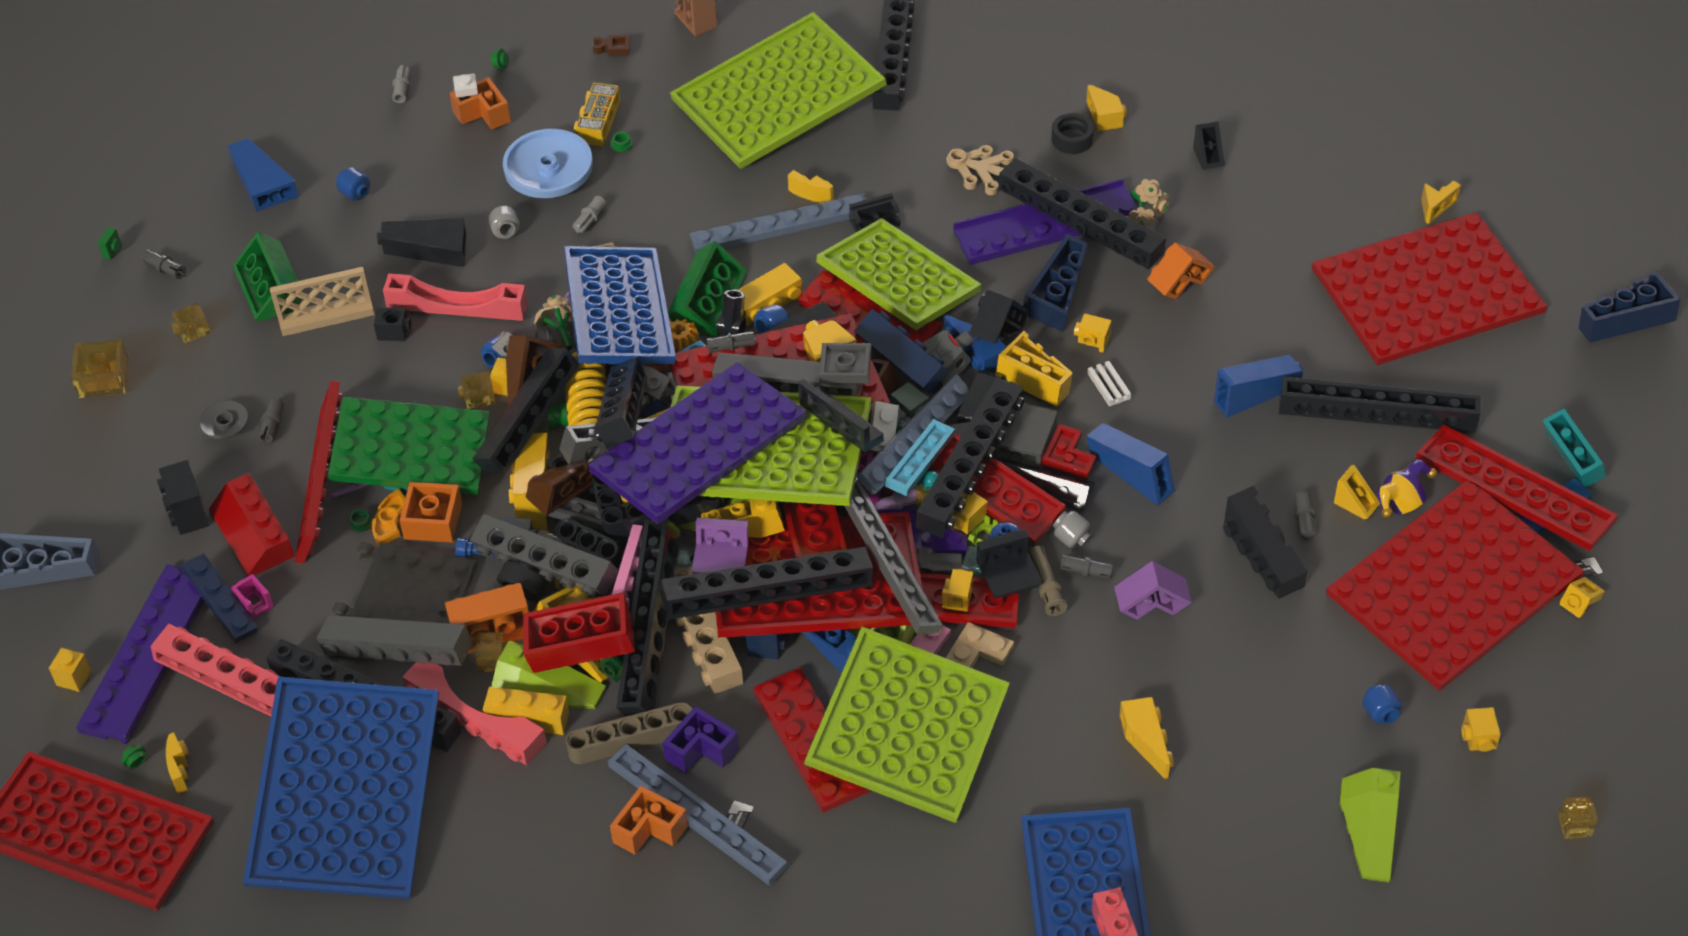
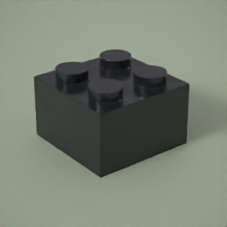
(182, 497)

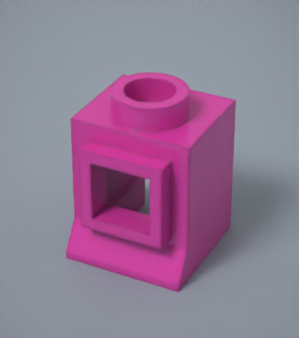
(249, 588)

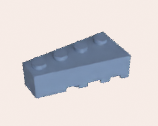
(44, 559)

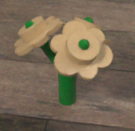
(1148, 193)
(563, 315)

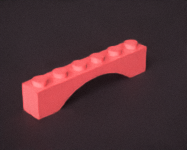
(500, 302)
(512, 735)

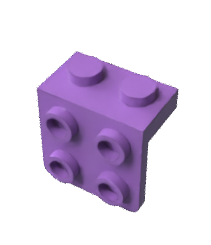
(720, 544)

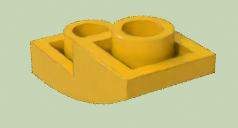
(814, 189)
(177, 762)

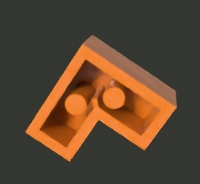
(487, 104)
(1179, 268)
(646, 816)

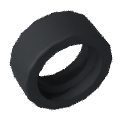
(1072, 121)
(531, 582)

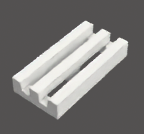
(1093, 374)

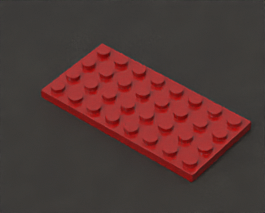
(97, 830)

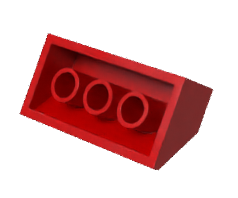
(250, 526)
(578, 633)

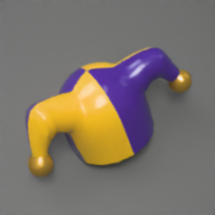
(1403, 489)

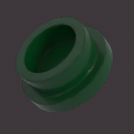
(360, 520)

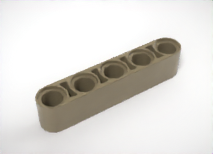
(617, 733)

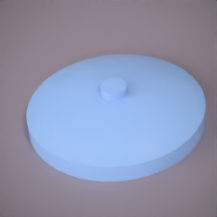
(547, 163)

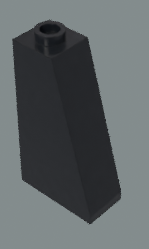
(425, 240)

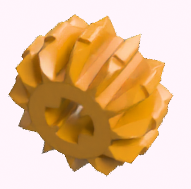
(683, 334)

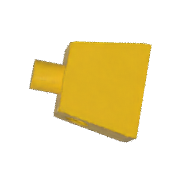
(823, 333)

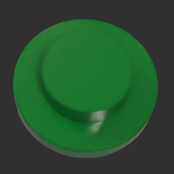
(499, 59)
(621, 142)
(134, 756)

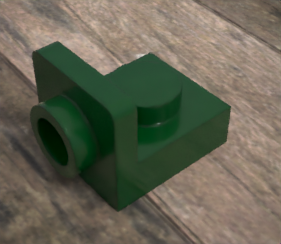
(612, 667)

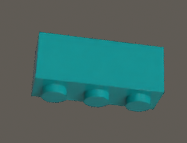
(1574, 448)

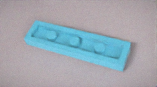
(919, 457)

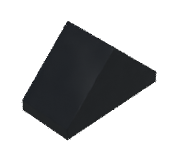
(1208, 145)

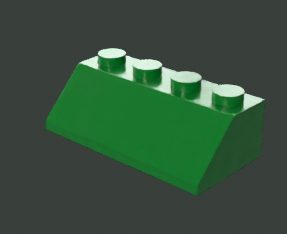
(258, 269)
(704, 286)

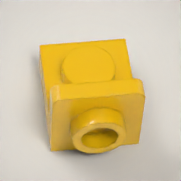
(1581, 595)

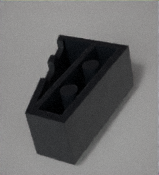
(998, 317)

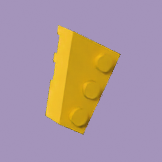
(1034, 370)

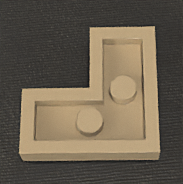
(980, 642)

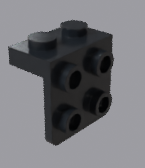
(1007, 564)

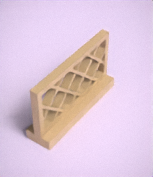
(325, 312)

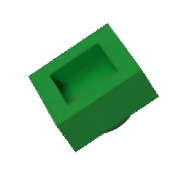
(109, 243)

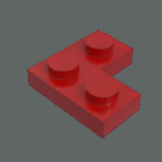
(1064, 457)

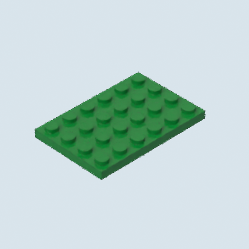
(406, 444)

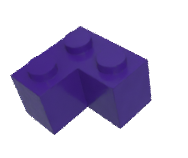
(699, 736)

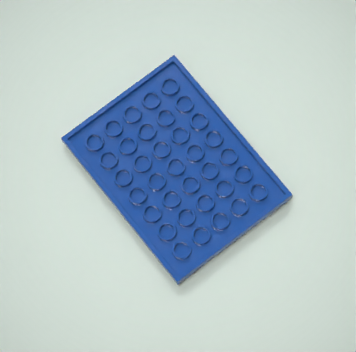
(342, 788)

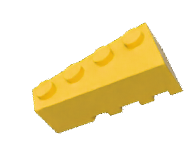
(529, 463)

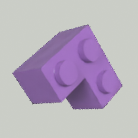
(1152, 588)

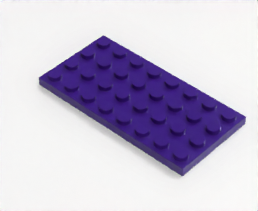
(697, 442)

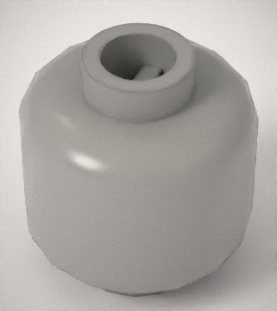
(504, 222)
(1071, 529)

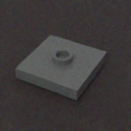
(845, 363)

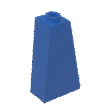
(261, 177)
(1253, 383)
(1133, 461)

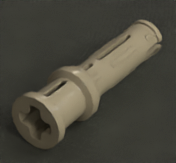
(1050, 589)

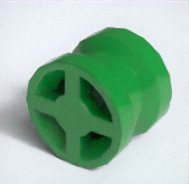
(557, 416)

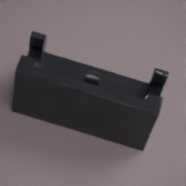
(870, 210)

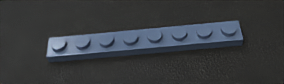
(776, 224)
(937, 408)
(700, 815)

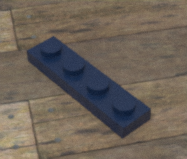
(219, 598)

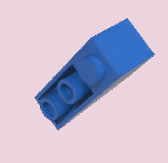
(981, 352)
(834, 645)

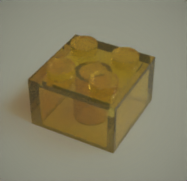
(99, 368)

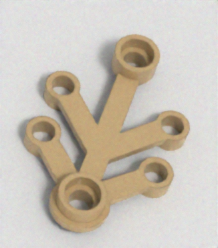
(962, 161)

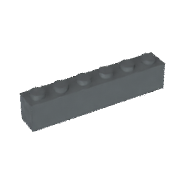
(784, 373)
(395, 640)

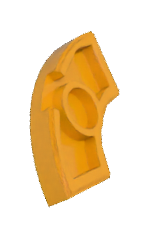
(387, 518)

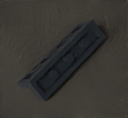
(839, 416)
(1063, 487)

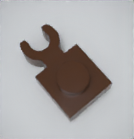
(615, 45)

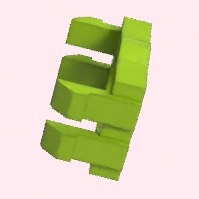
(984, 527)

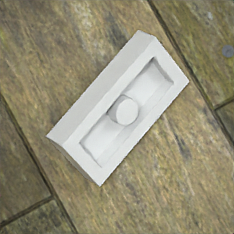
(884, 419)

